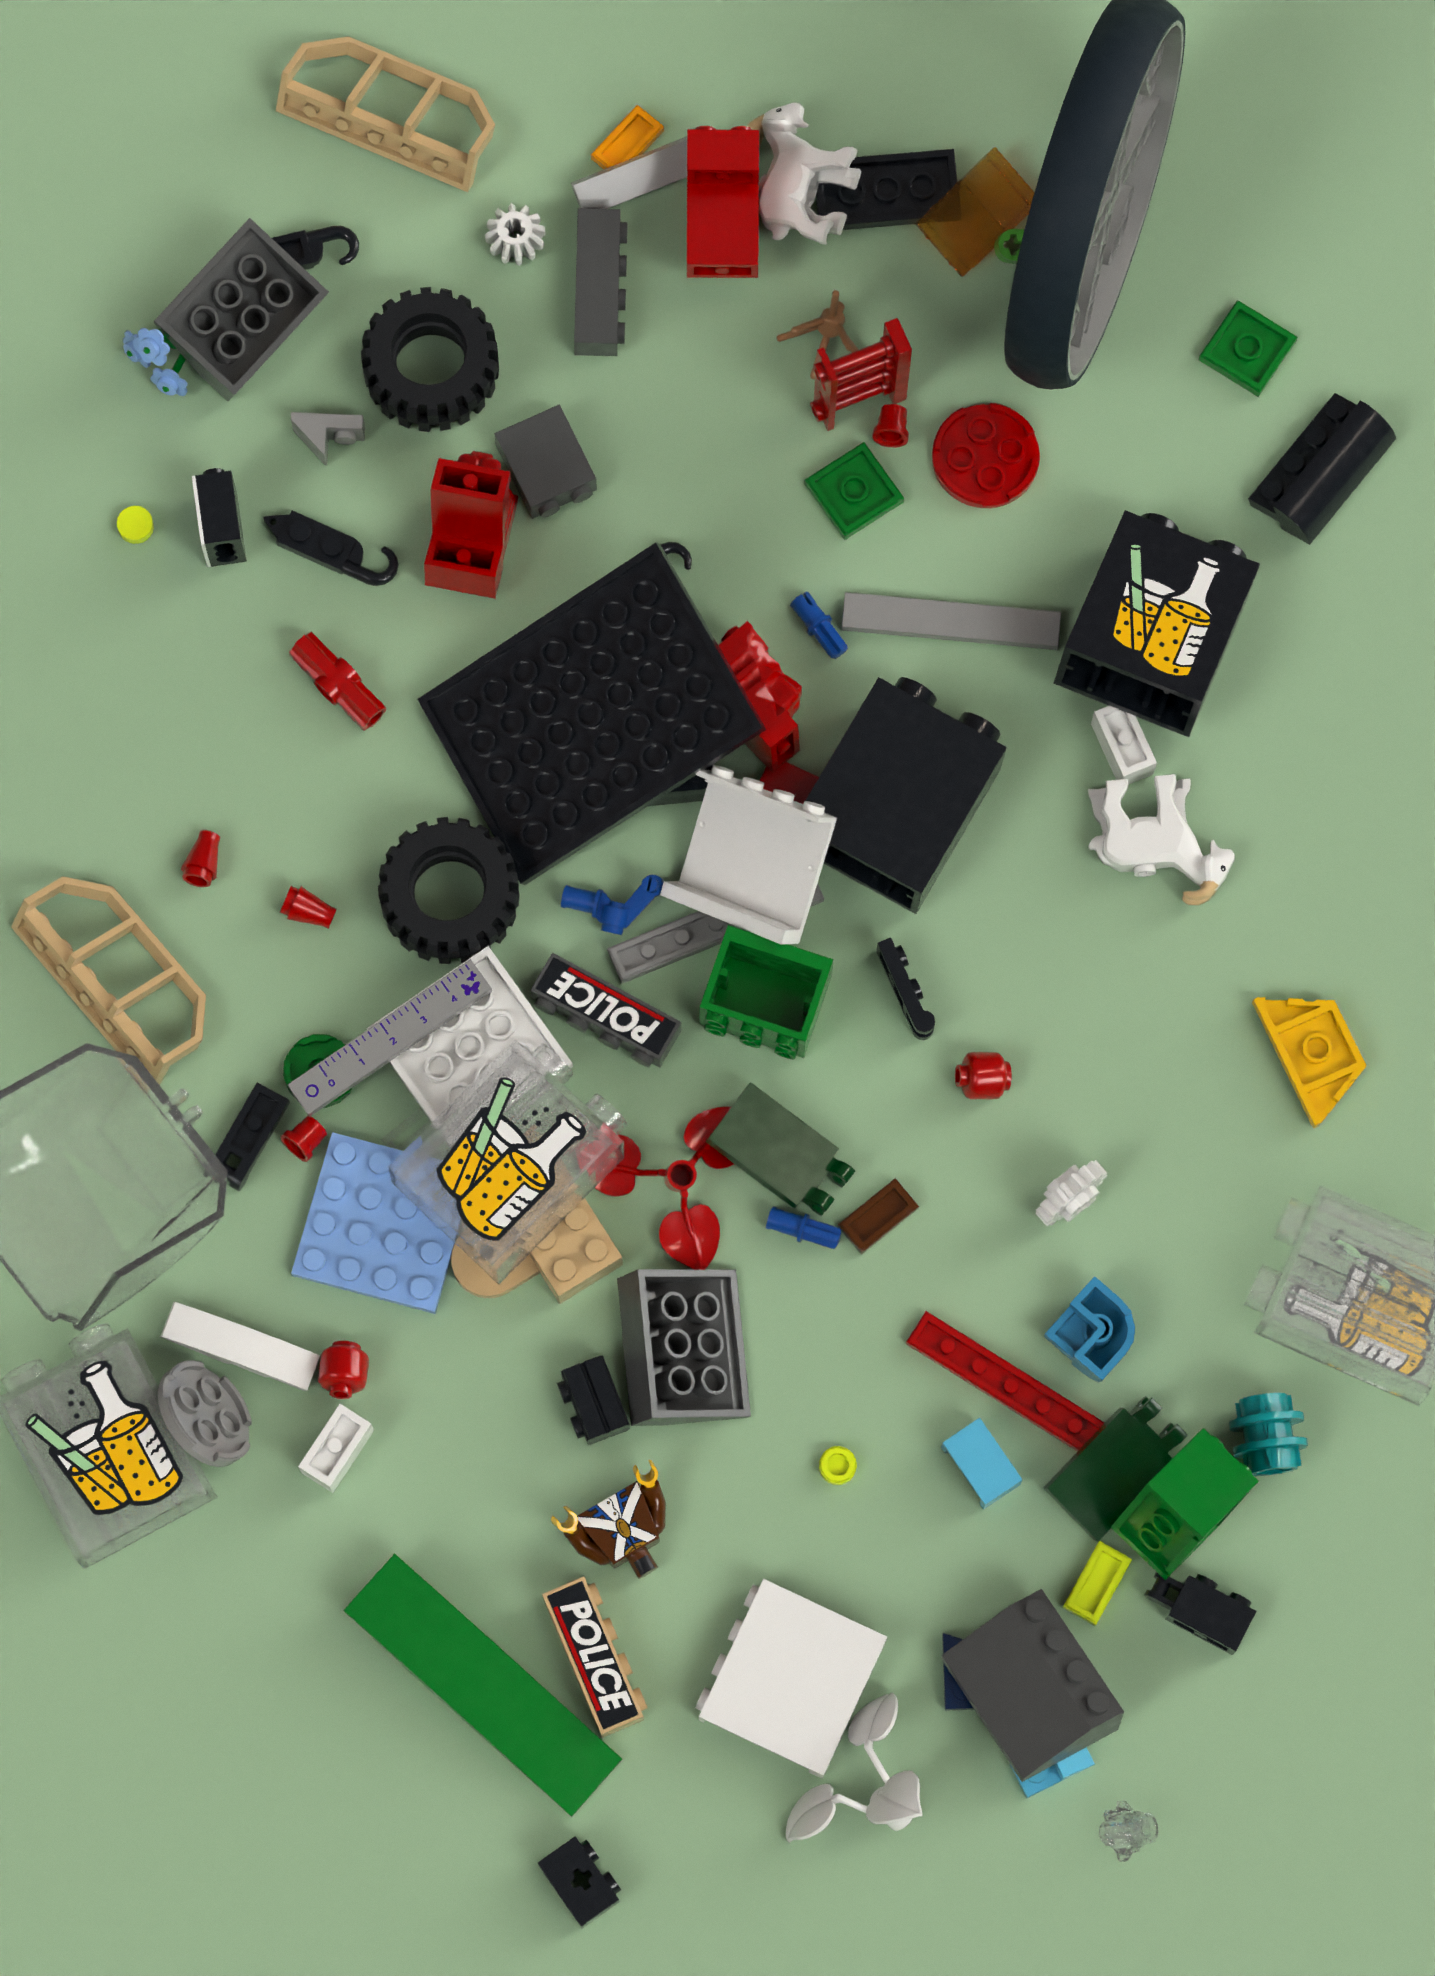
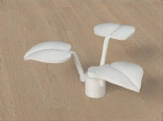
(891, 1805)

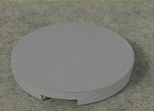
(204, 1413)

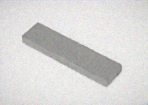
(633, 177)

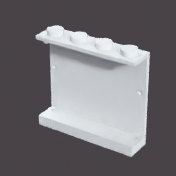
(753, 857)
(791, 1676)

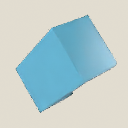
(982, 1462)

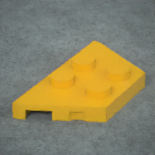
(1313, 1050)

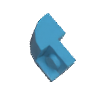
(1094, 1330)

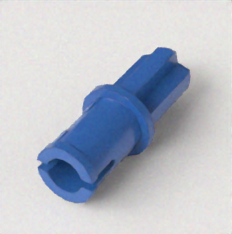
(819, 625)
(803, 1228)

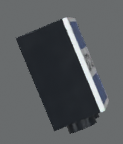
(219, 517)

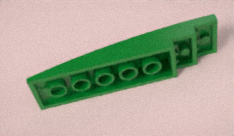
(482, 1685)

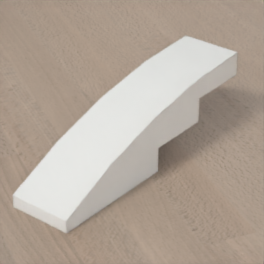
(240, 1346)

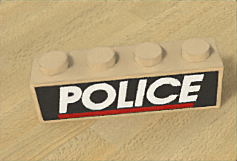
(593, 1656)

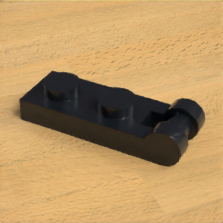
(906, 990)
(251, 1132)

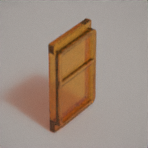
(977, 211)

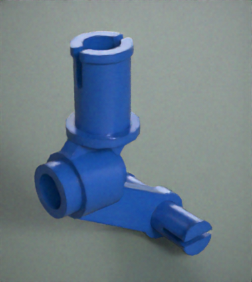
(612, 914)

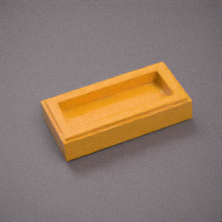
(628, 139)

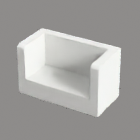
(1123, 744)
(336, 1448)

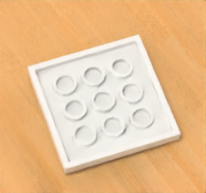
(462, 1048)

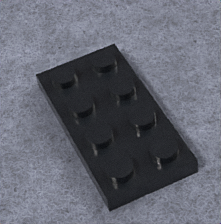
(891, 189)

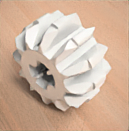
(509, 223)

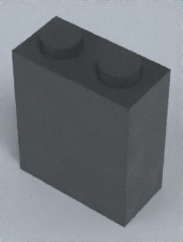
(546, 462)

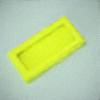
(1097, 1583)

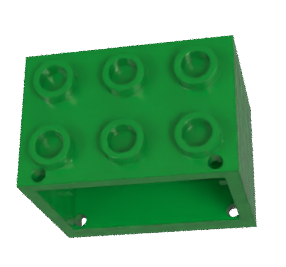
(765, 993)
(1184, 1503)

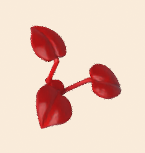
(693, 1233)

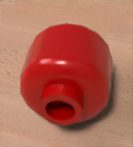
(983, 1075)
(343, 1369)

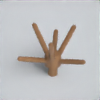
(828, 324)

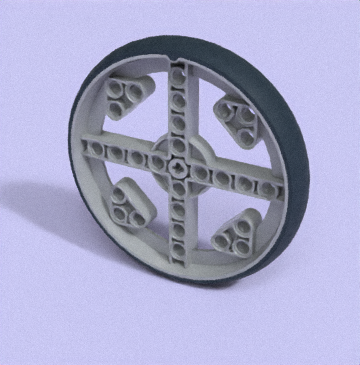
(1094, 191)

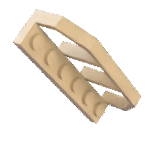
(379, 134)
(81, 982)

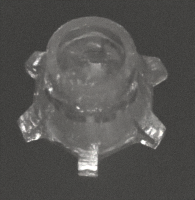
(1127, 1830)

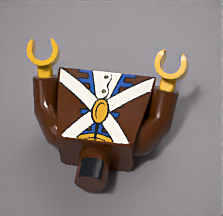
(621, 1525)

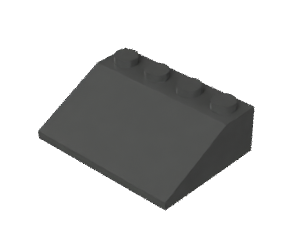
(239, 309)
(683, 1346)
(1033, 1686)

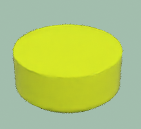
(135, 524)
(837, 1465)

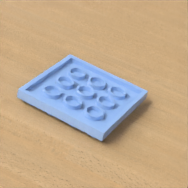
(368, 1233)

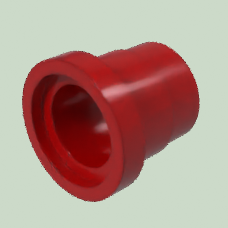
(891, 426)
(304, 1138)

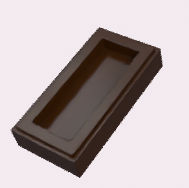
(878, 1216)

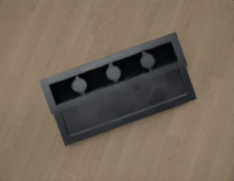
(1323, 467)

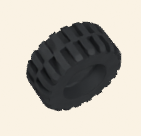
(423, 316)
(437, 845)

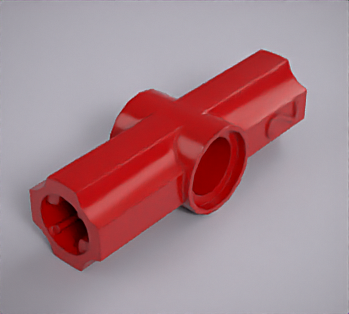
(337, 681)

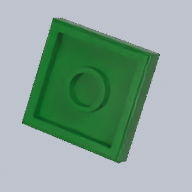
(1248, 348)
(854, 490)

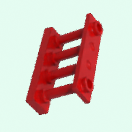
(862, 374)

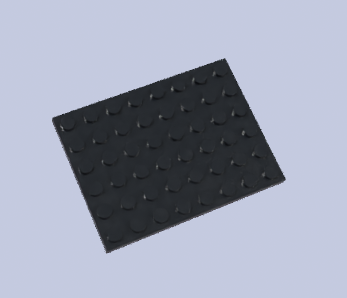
(591, 713)

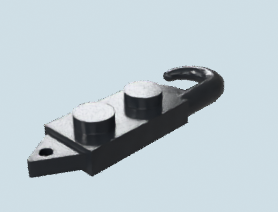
(308, 246)
(328, 547)

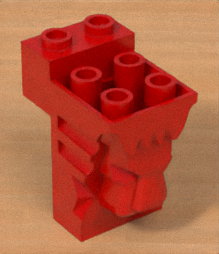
(722, 202)
(469, 524)
(770, 692)

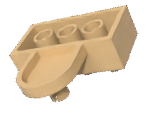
(568, 1260)

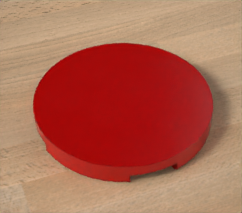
(985, 455)

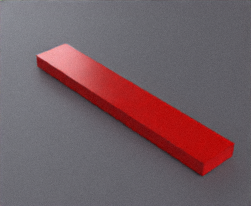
(1003, 1382)

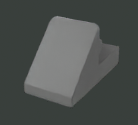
(318, 428)

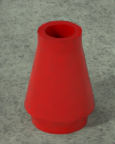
(201, 863)
(307, 908)

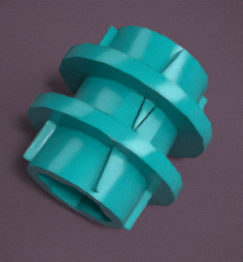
(1268, 1434)

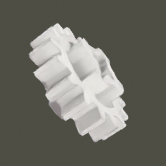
(1071, 1193)

